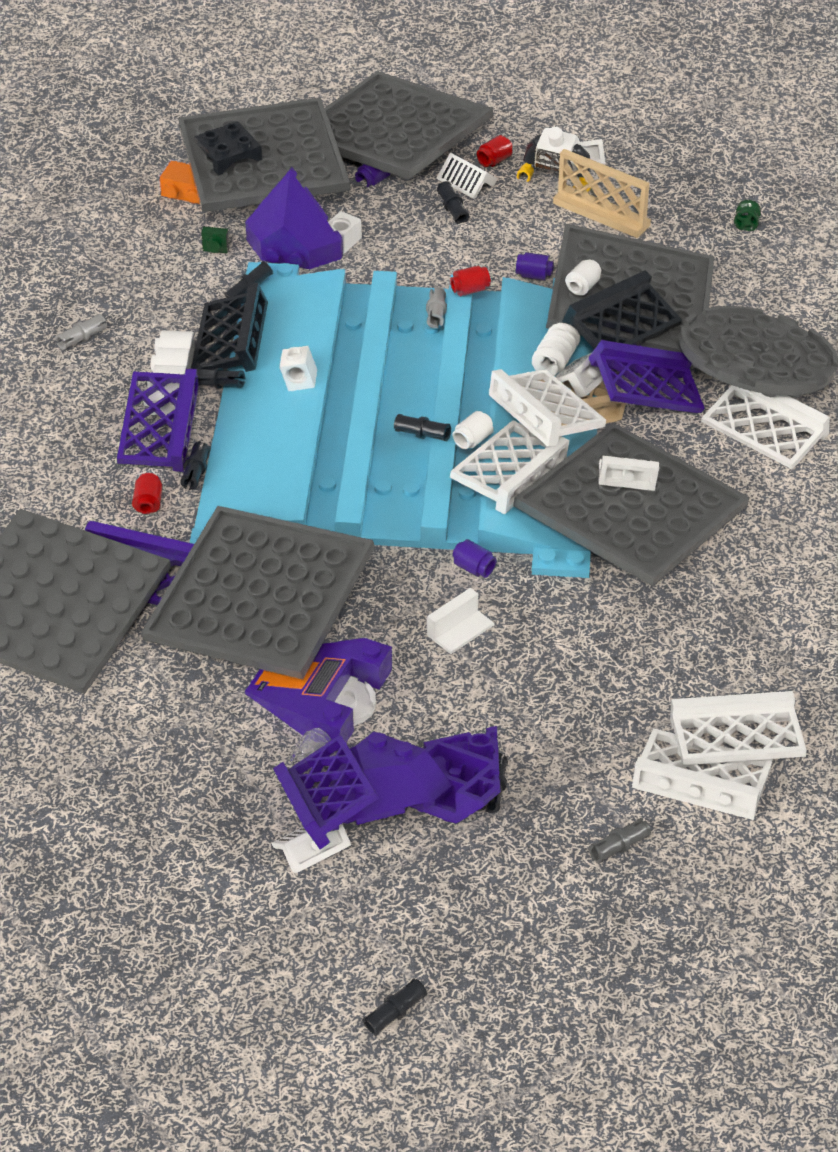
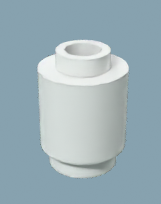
(583, 277)
(473, 430)

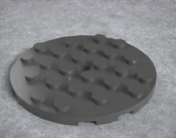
(758, 351)

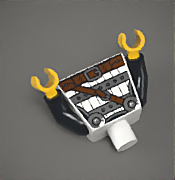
(545, 152)

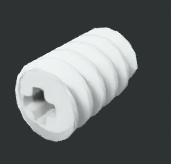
(556, 348)

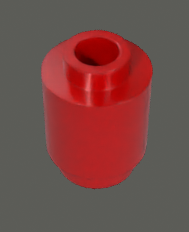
(494, 151)
(470, 280)
(147, 493)

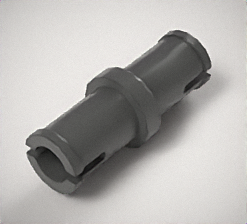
(619, 840)

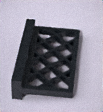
(611, 301)
(248, 330)

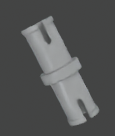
(436, 307)
(81, 331)

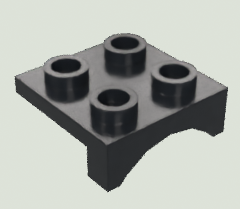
(228, 145)

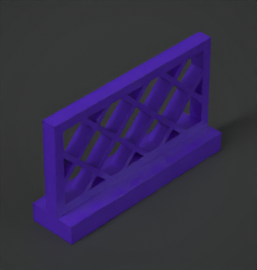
(650, 364)
(181, 425)
(164, 547)
(307, 799)

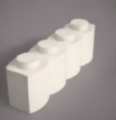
(173, 355)

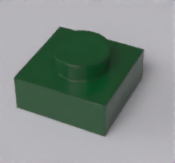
(215, 239)

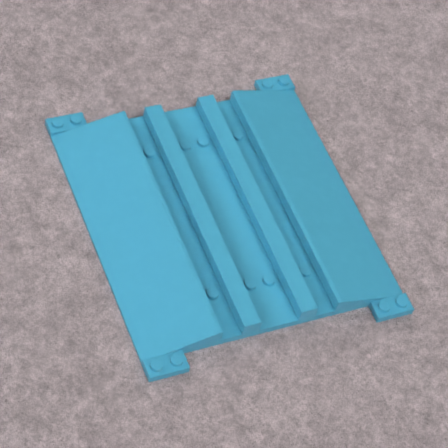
(333, 448)

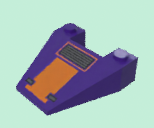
(311, 700)

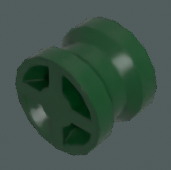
(750, 221)

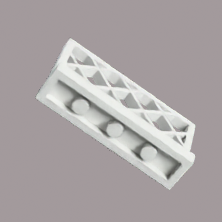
(782, 407)
(537, 413)
(525, 472)
(735, 712)
(700, 785)

